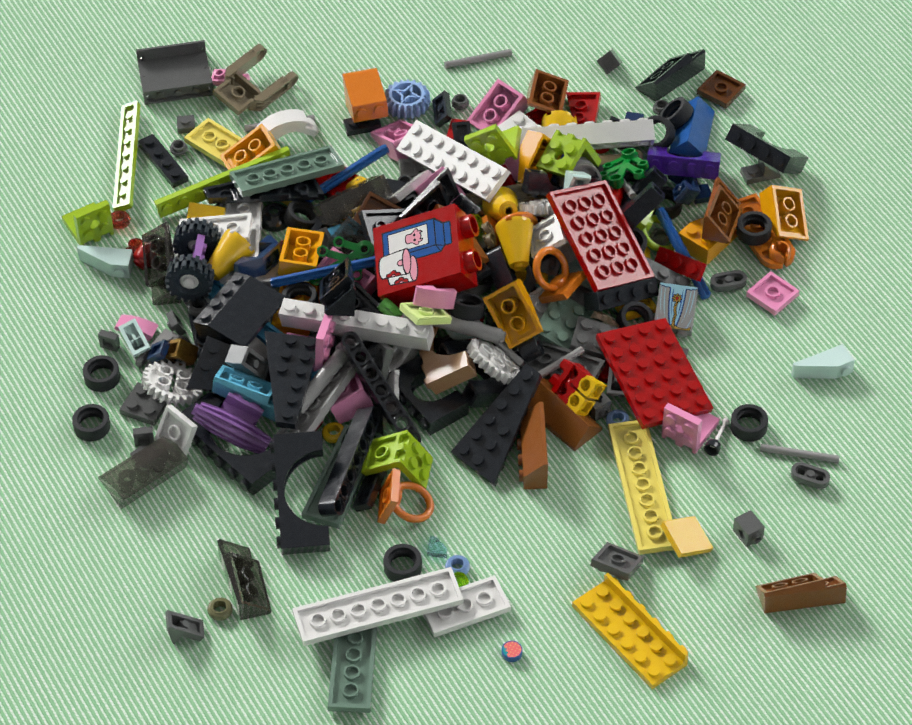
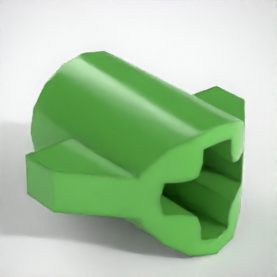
(387, 307)

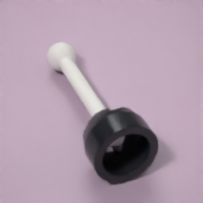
(712, 446)

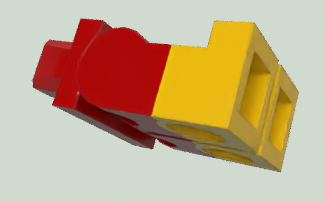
(576, 387)

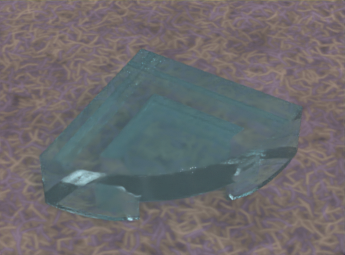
(436, 548)

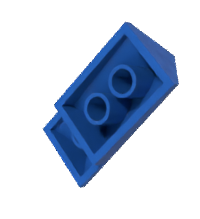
(694, 135)

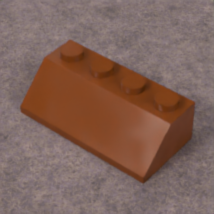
(533, 449)

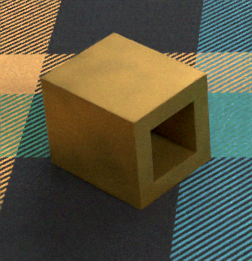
(182, 352)

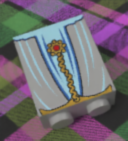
(678, 306)

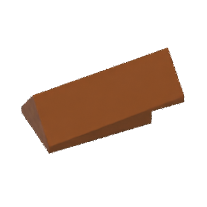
(721, 214)
(561, 420)
(801, 592)

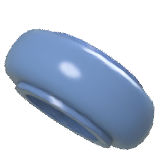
(617, 414)
(458, 559)

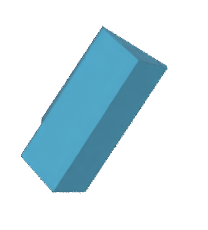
(246, 385)

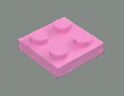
(772, 293)

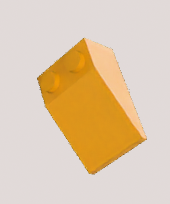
(252, 146)
(531, 151)
(786, 211)
(699, 248)
(514, 313)

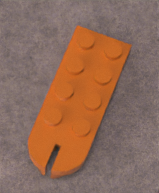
(776, 250)

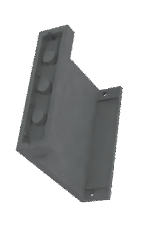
(174, 72)

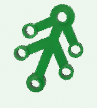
(628, 156)
(357, 254)

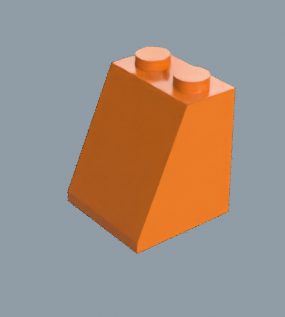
(365, 95)

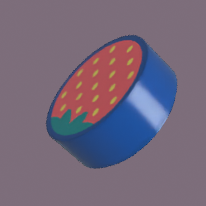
(512, 651)

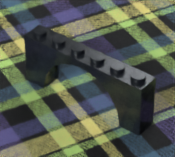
(250, 471)
(295, 534)

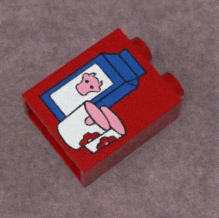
(426, 251)

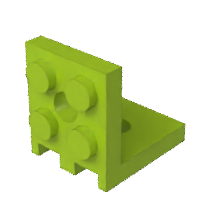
(498, 143)
(572, 150)
(89, 222)
(401, 452)

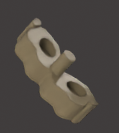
(490, 237)
(603, 317)

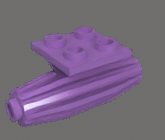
(234, 422)

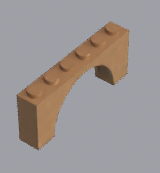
(446, 370)

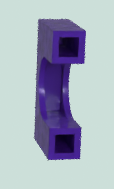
(703, 167)

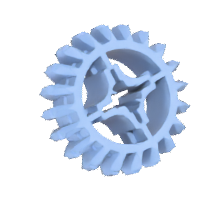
(407, 99)

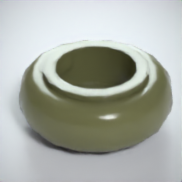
(220, 602)

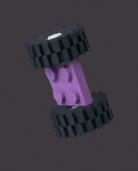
(190, 274)

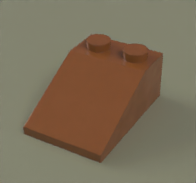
(546, 91)

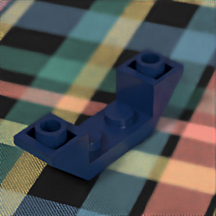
(685, 190)
(263, 262)

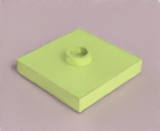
(425, 315)

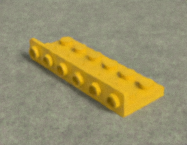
(631, 631)

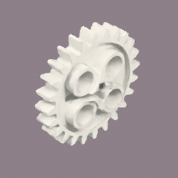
(538, 207)
(492, 360)
(158, 379)

